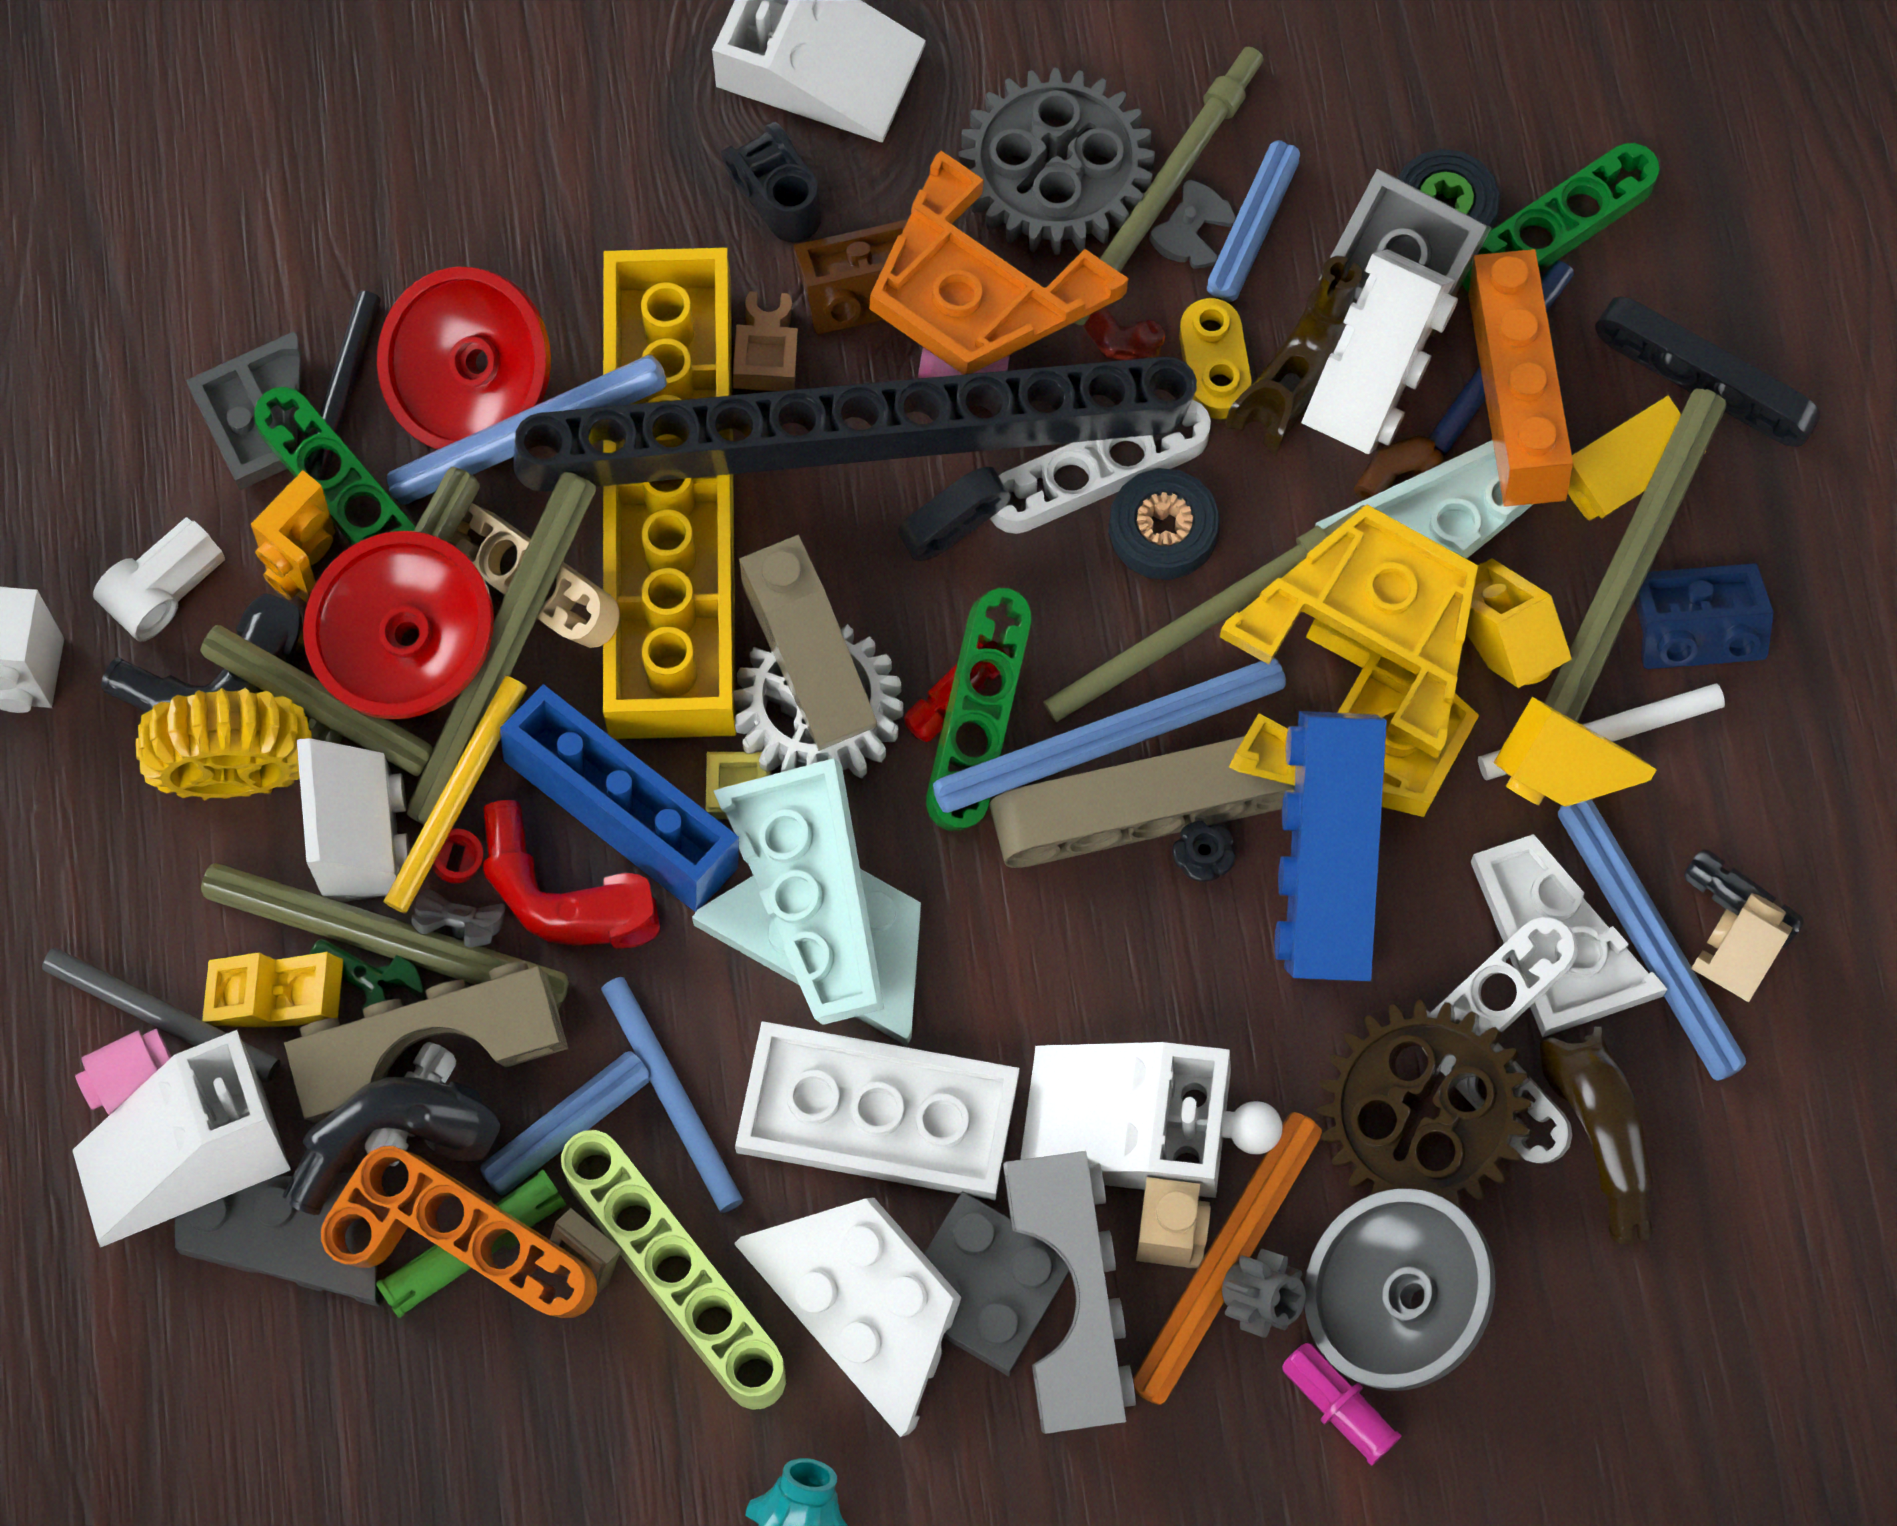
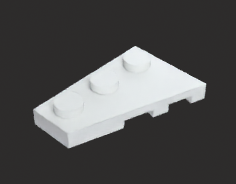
(1528, 883)

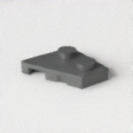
(228, 401)

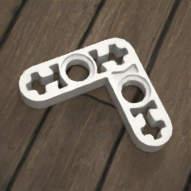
(1468, 998)

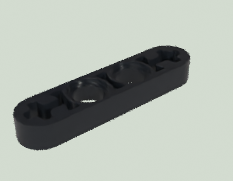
(1699, 364)

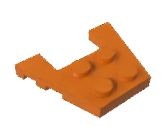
(966, 298)

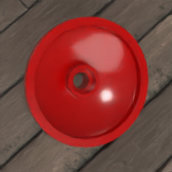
(433, 347)
(375, 597)

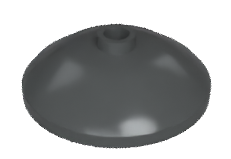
(1365, 1282)

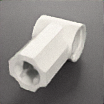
(147, 591)

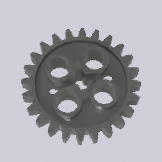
(1094, 191)

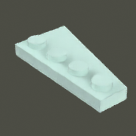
(1450, 504)
(807, 866)

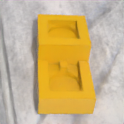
(272, 992)

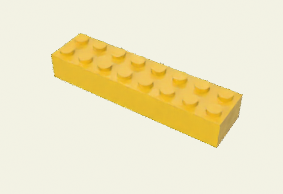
(670, 539)

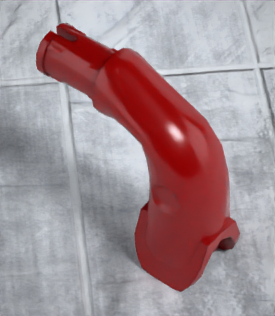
(613, 913)

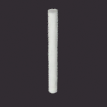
(1637, 720)

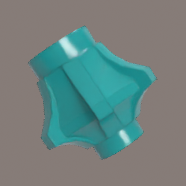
(799, 1497)

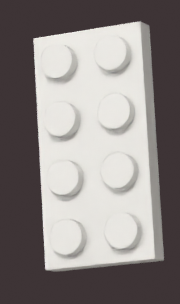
(877, 1110)

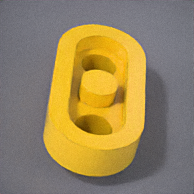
(1215, 354)

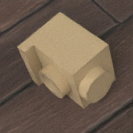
(1745, 946)
(1173, 1224)

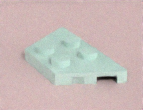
(894, 921)

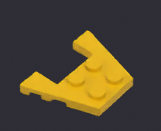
(1386, 593)
(1409, 773)

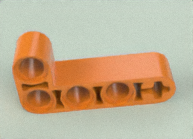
(469, 1242)

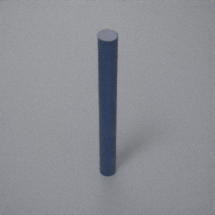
(1473, 393)

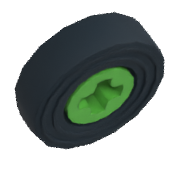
(1456, 176)

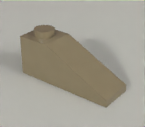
(807, 641)

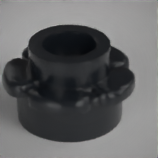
(1204, 867)

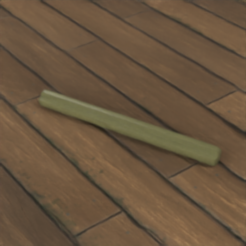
(1636, 552)
(510, 632)
(360, 927)

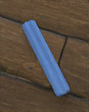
(1253, 221)
(568, 1118)

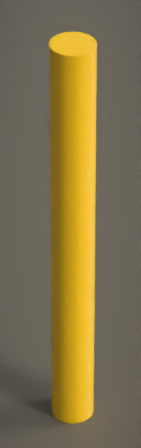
(454, 795)

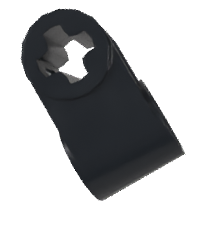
(771, 174)

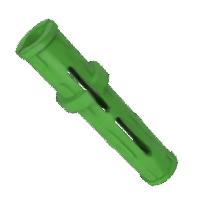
(438, 1268)

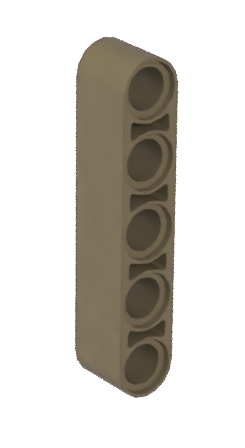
(1128, 804)

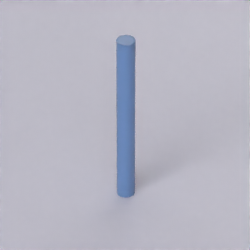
(672, 1095)

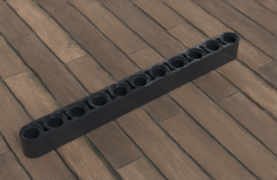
(834, 442)

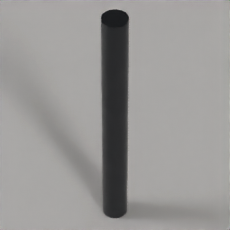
(344, 376)

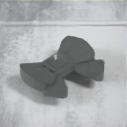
(1178, 236)
(473, 923)

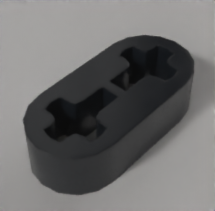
(954, 513)

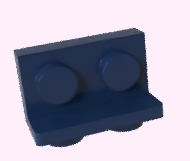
(1704, 616)

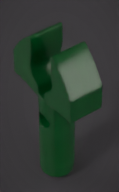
(372, 979)

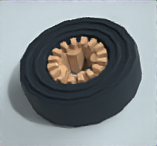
(1159, 495)

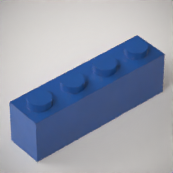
(619, 798)
(1332, 845)

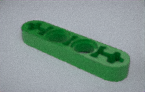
(1568, 228)
(349, 482)
(969, 706)

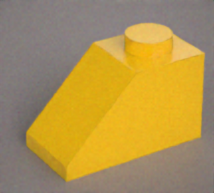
(1515, 626)
(1565, 759)

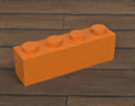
(1520, 378)

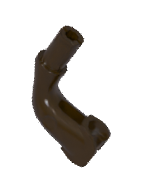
(1292, 375)
(1609, 1113)

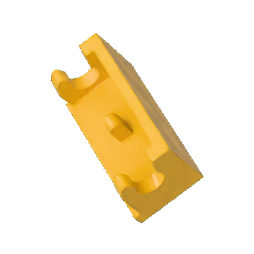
(1621, 461)

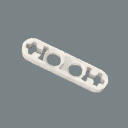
(1103, 472)

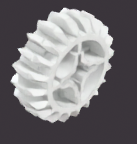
(767, 684)

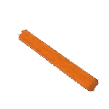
(1236, 1238)

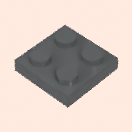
(1002, 1279)

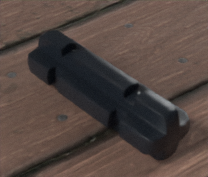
(1733, 888)

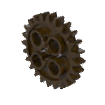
(1372, 1079)

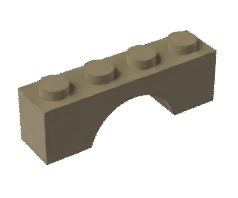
(508, 1016)

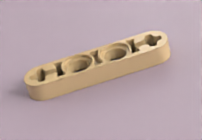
(570, 584)

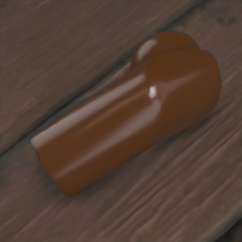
(1398, 458)

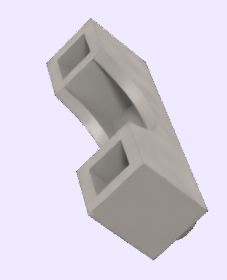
(1081, 1377)

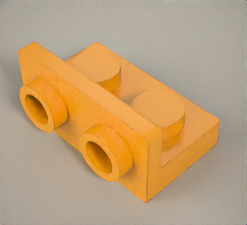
(293, 536)

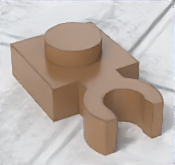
(765, 348)

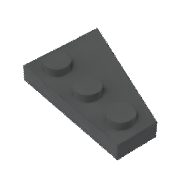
(266, 1235)

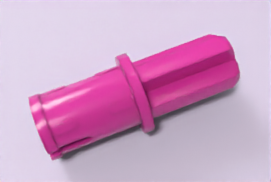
(1340, 1402)

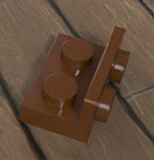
(842, 274)

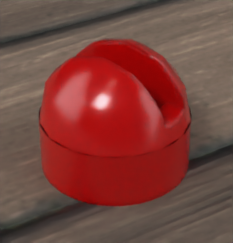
(469, 862)

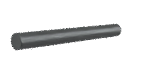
(146, 1007)

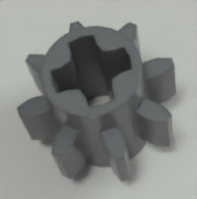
(1263, 1293)

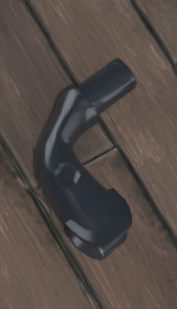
(266, 622)
(445, 1116)

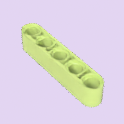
(663, 1238)

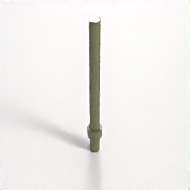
(1220, 103)
(1184, 628)

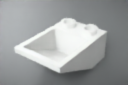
(1130, 1111)

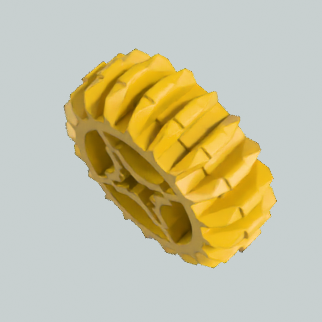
(221, 744)

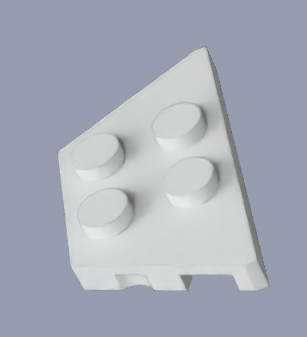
(863, 1299)

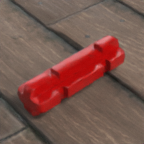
(926, 717)

